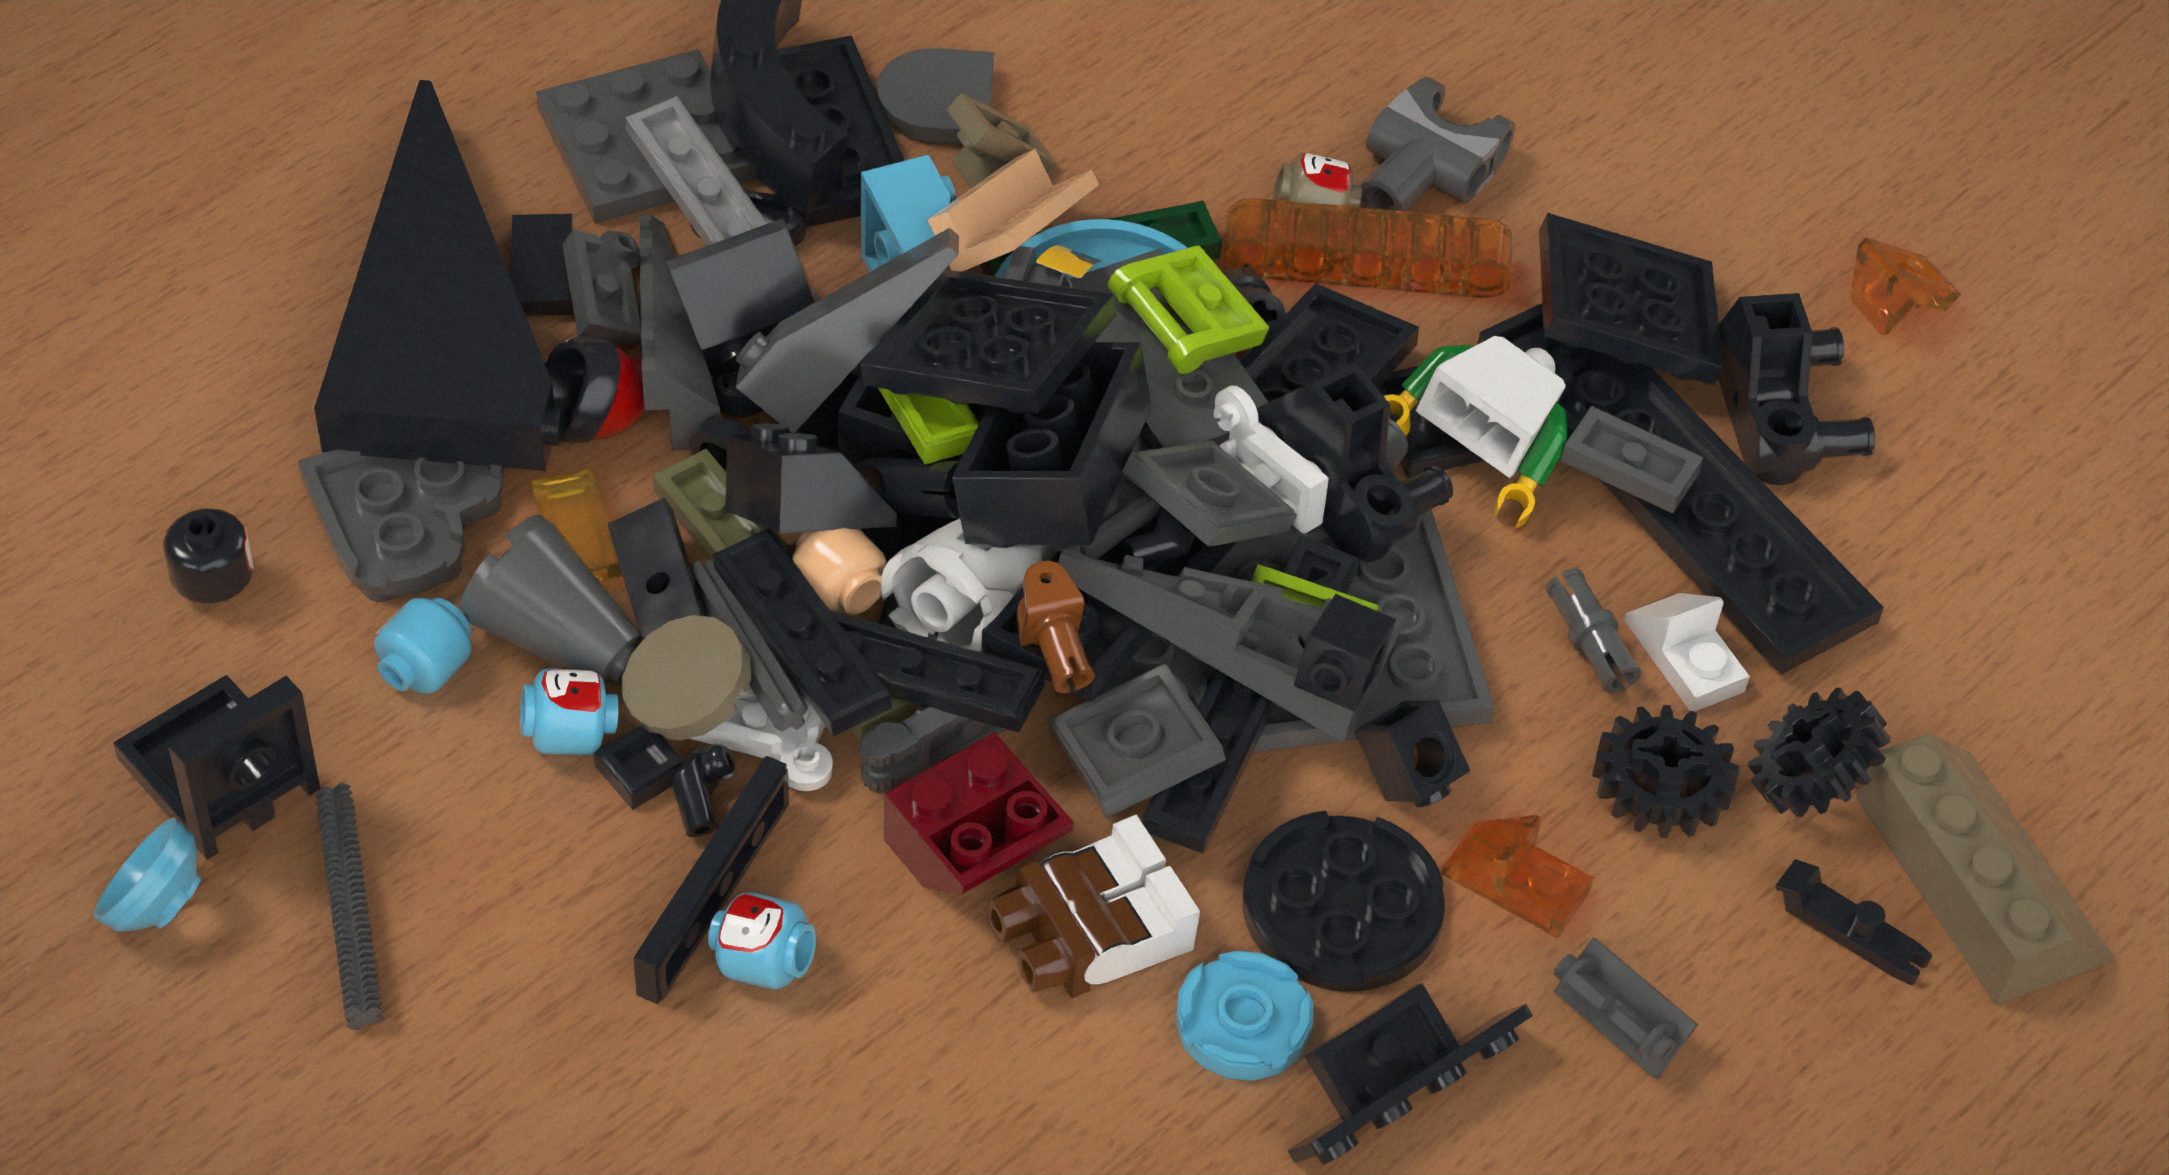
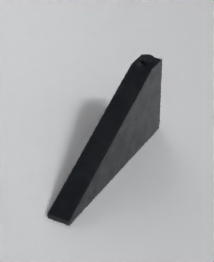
(433, 331)

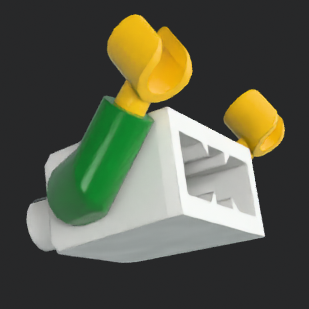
(1496, 406)

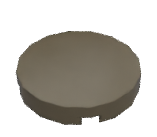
(686, 677)

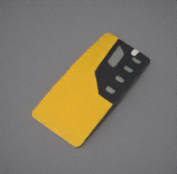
(1067, 261)

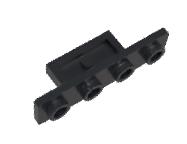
(1389, 1058)

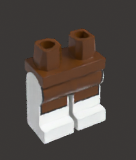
(1097, 912)

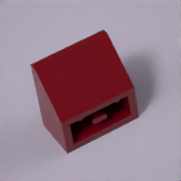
(970, 817)

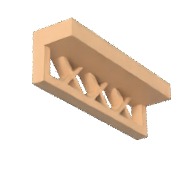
(1007, 209)

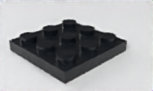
(1629, 299)
(988, 341)

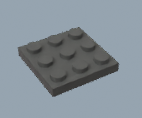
(593, 140)

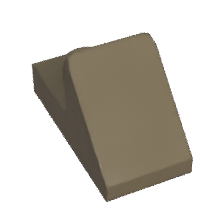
(990, 140)

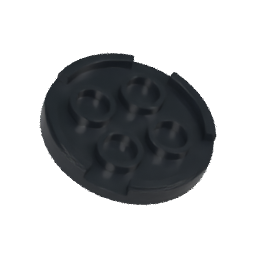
(1344, 900)

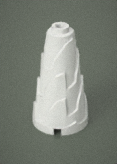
(955, 584)

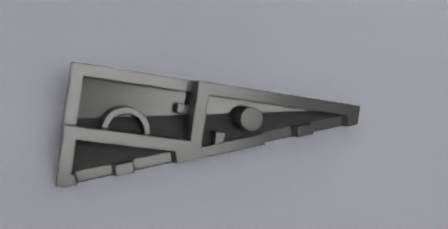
(672, 361)
(1226, 623)

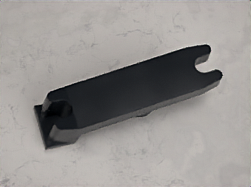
(1852, 925)

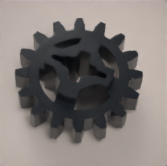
(1819, 752)
(1665, 771)

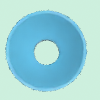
(152, 881)

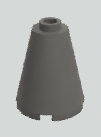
(550, 603)

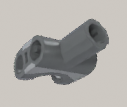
(1430, 151)

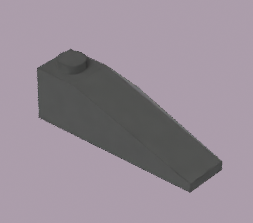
(824, 342)

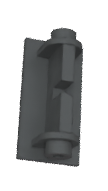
(1623, 1006)

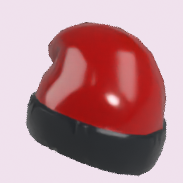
(595, 388)

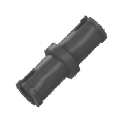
(1593, 630)

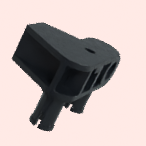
(1766, 389)
(1344, 431)

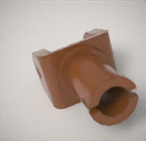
(1051, 618)

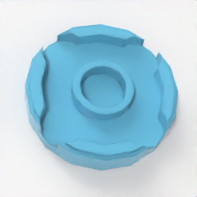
(1244, 1016)

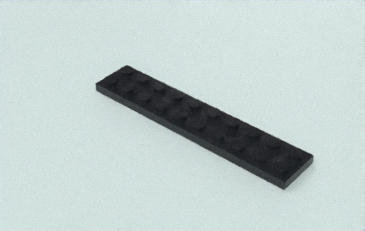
(1317, 339)

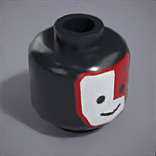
(208, 555)

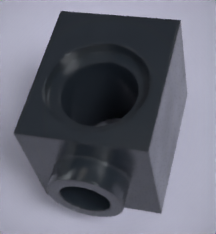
(1344, 652)
(1389, 748)

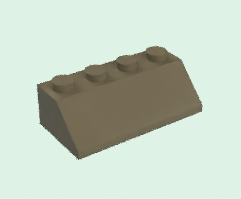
(1978, 869)

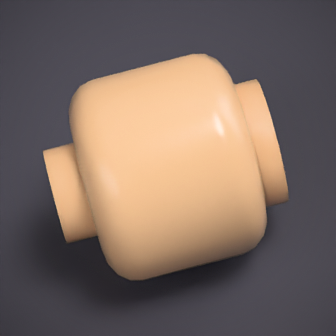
(841, 568)

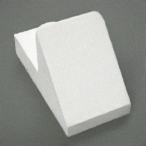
(1688, 650)

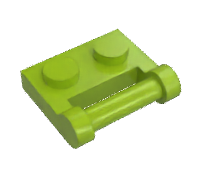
(1200, 296)

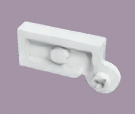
(1271, 459)
(752, 733)

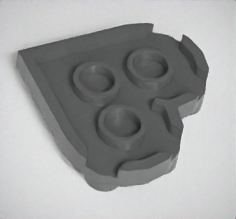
(398, 519)

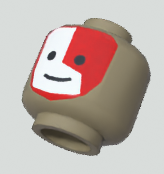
(1317, 181)

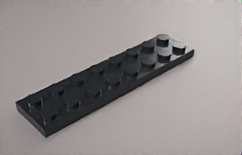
(1729, 525)

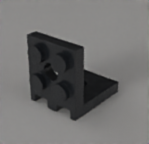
(223, 757)

